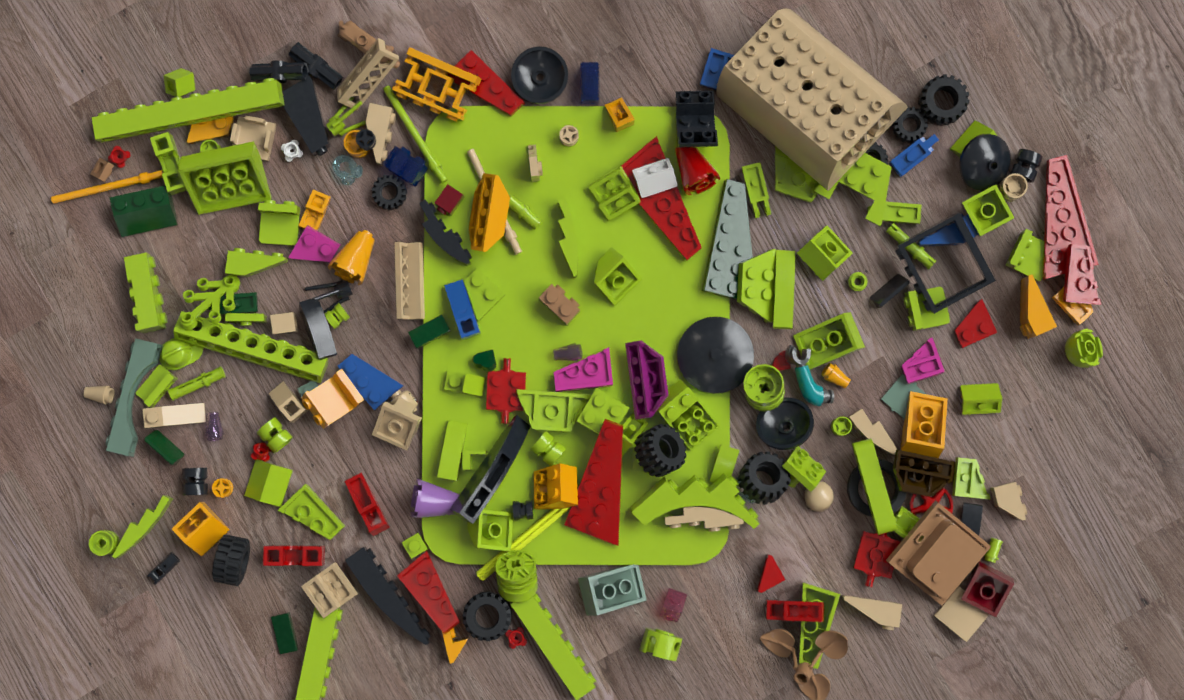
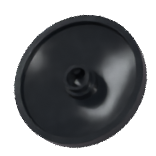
(715, 355)

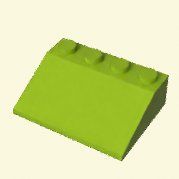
(224, 178)

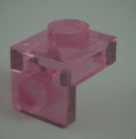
(673, 605)

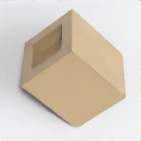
(284, 323)

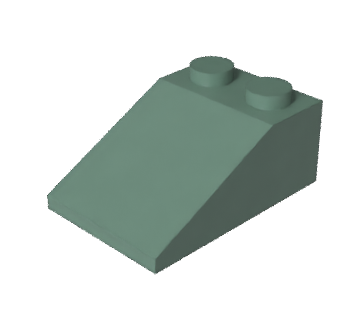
(611, 589)

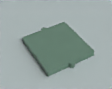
(898, 395)

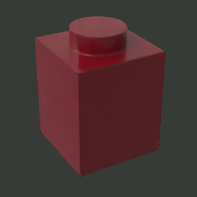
(448, 200)

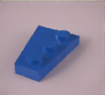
(369, 381)

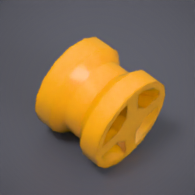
(218, 487)

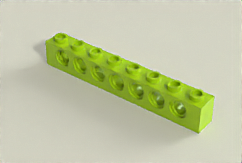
(258, 355)

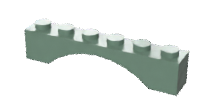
(123, 436)

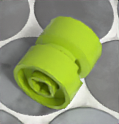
(279, 440)
(548, 448)
(103, 542)

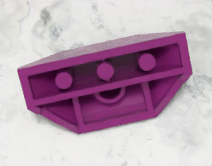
(646, 378)

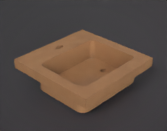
(938, 553)

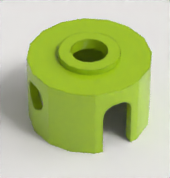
(661, 644)

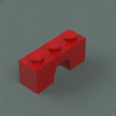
(293, 555)

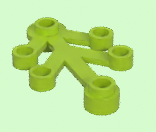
(210, 298)

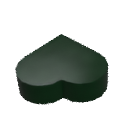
(485, 360)

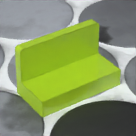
(156, 386)
(981, 398)

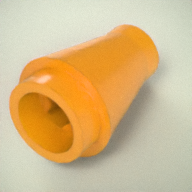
(835, 375)

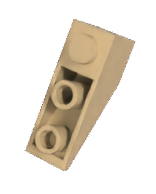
(379, 122)

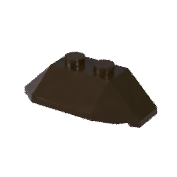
(921, 473)

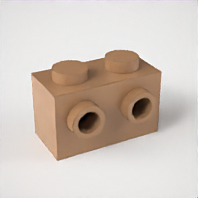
(559, 304)

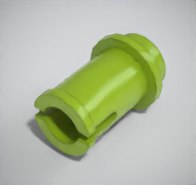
(992, 553)

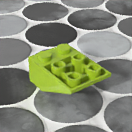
(687, 415)

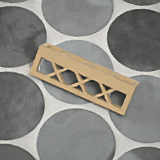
(358, 75)
(410, 281)

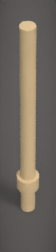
(510, 234)

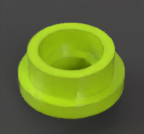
(862, 277)

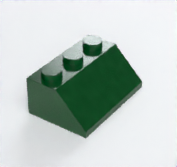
(143, 211)

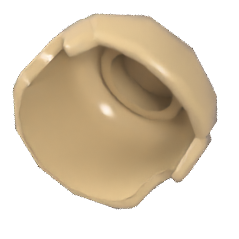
(820, 498)

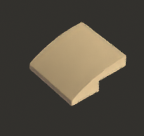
(329, 590)
(960, 615)

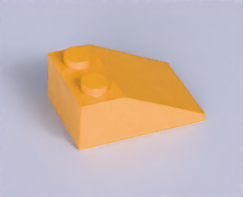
(1034, 312)
(924, 425)

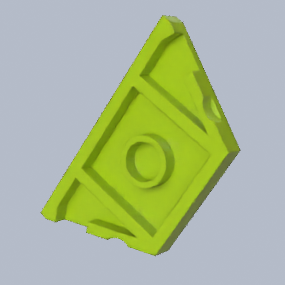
(757, 284)
(551, 409)

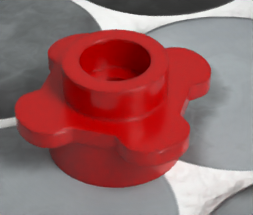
(113, 157)
(261, 447)
(511, 636)

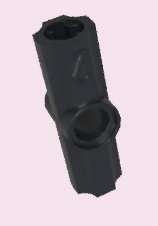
(316, 65)
(279, 71)

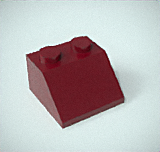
(987, 589)

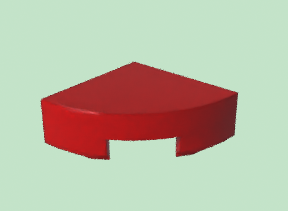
(780, 362)

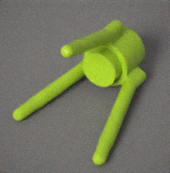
(336, 123)

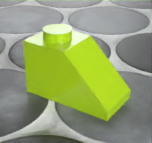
(631, 430)

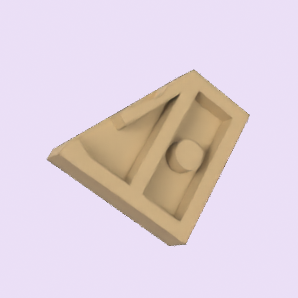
(535, 166)

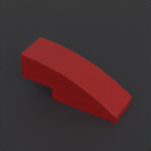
(367, 504)

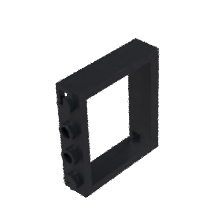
(919, 286)

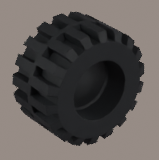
(953, 87)
(660, 450)
(754, 487)
(231, 560)
(477, 630)

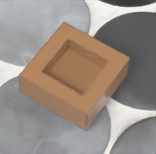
(102, 169)

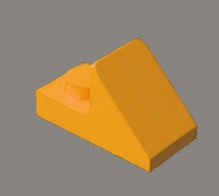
(453, 647)

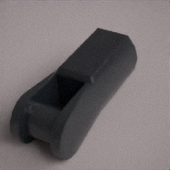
(165, 566)

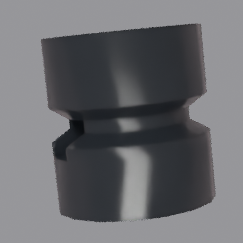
(1029, 159)
(199, 486)

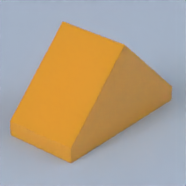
(619, 114)

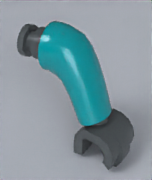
(809, 389)

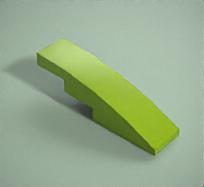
(569, 244)
(784, 289)
(136, 532)

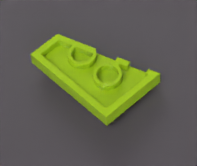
(313, 512)

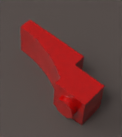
(795, 611)

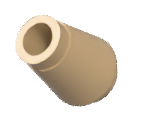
(100, 394)

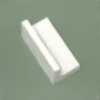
(655, 177)

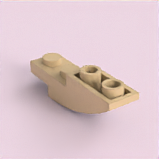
(711, 517)

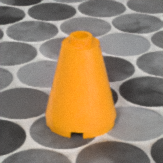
(353, 258)

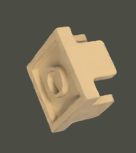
(257, 130)
(397, 423)

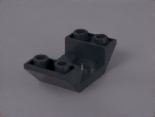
(695, 119)

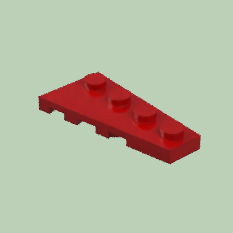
(491, 87)
(429, 591)

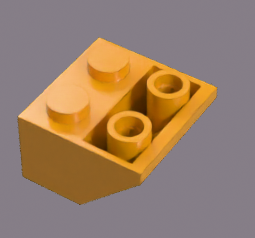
(555, 487)
(200, 528)

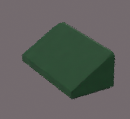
(429, 331)
(164, 447)
(285, 633)

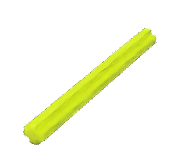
(523, 540)

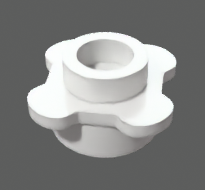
(289, 156)

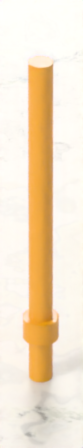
(143, 178)

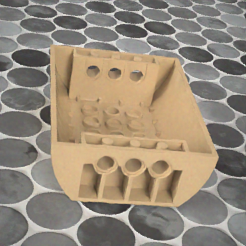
(800, 119)

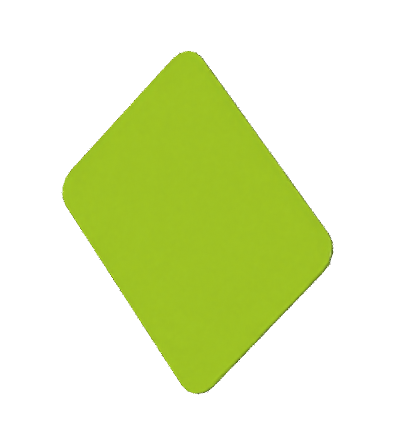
(528, 331)

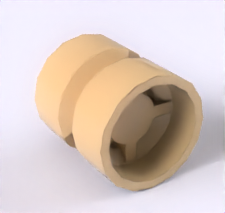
(1013, 187)

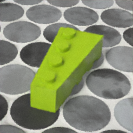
(145, 293)
(811, 630)

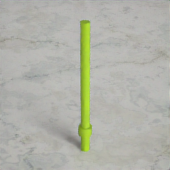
(434, 165)

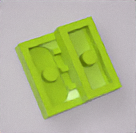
(614, 193)

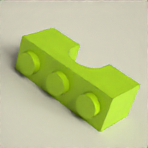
(168, 155)

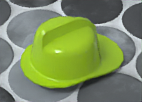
(178, 354)

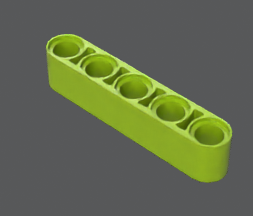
(874, 486)

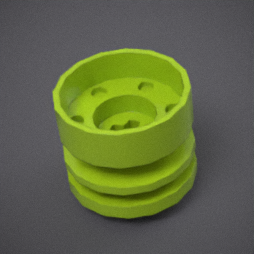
(764, 377)
(516, 576)

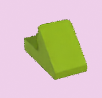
(464, 383)

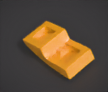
(315, 210)

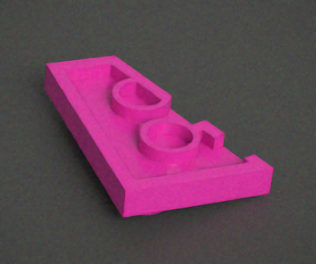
(586, 374)

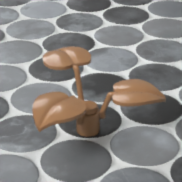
(830, 642)

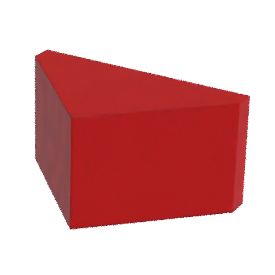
(770, 575)

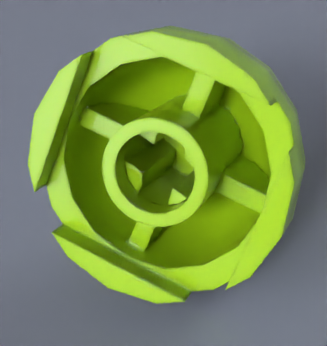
(1083, 349)

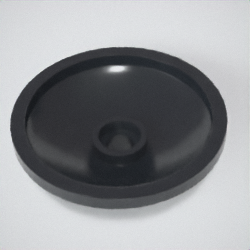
(537, 62)
(977, 160)
(791, 415)

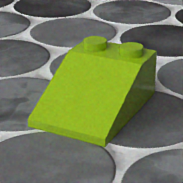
(830, 340)

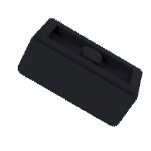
(889, 290)

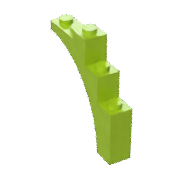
(721, 495)

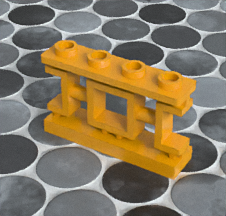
(442, 70)

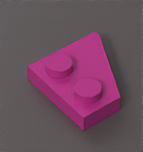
(923, 363)

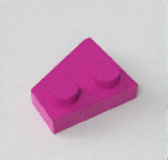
(314, 246)

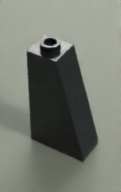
(305, 112)

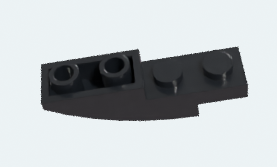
(447, 241)

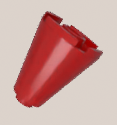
(695, 170)

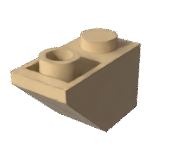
(288, 402)
(1007, 499)

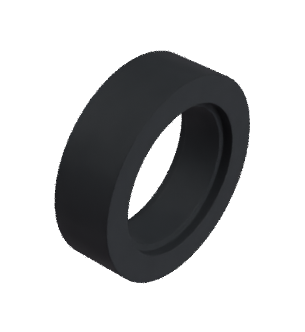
(857, 502)

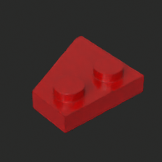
(975, 326)

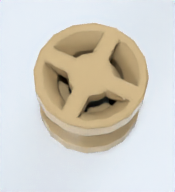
(567, 137)

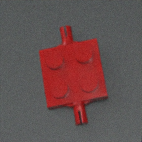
(502, 390)
(872, 556)

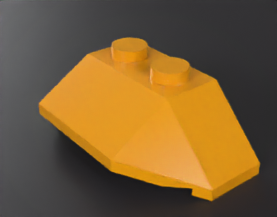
(488, 213)

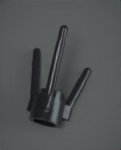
(342, 290)

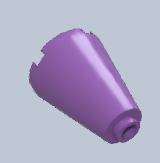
(431, 500)

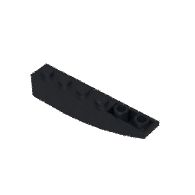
(491, 472)
(384, 593)

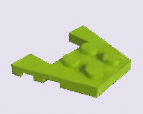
(868, 178)
(792, 179)

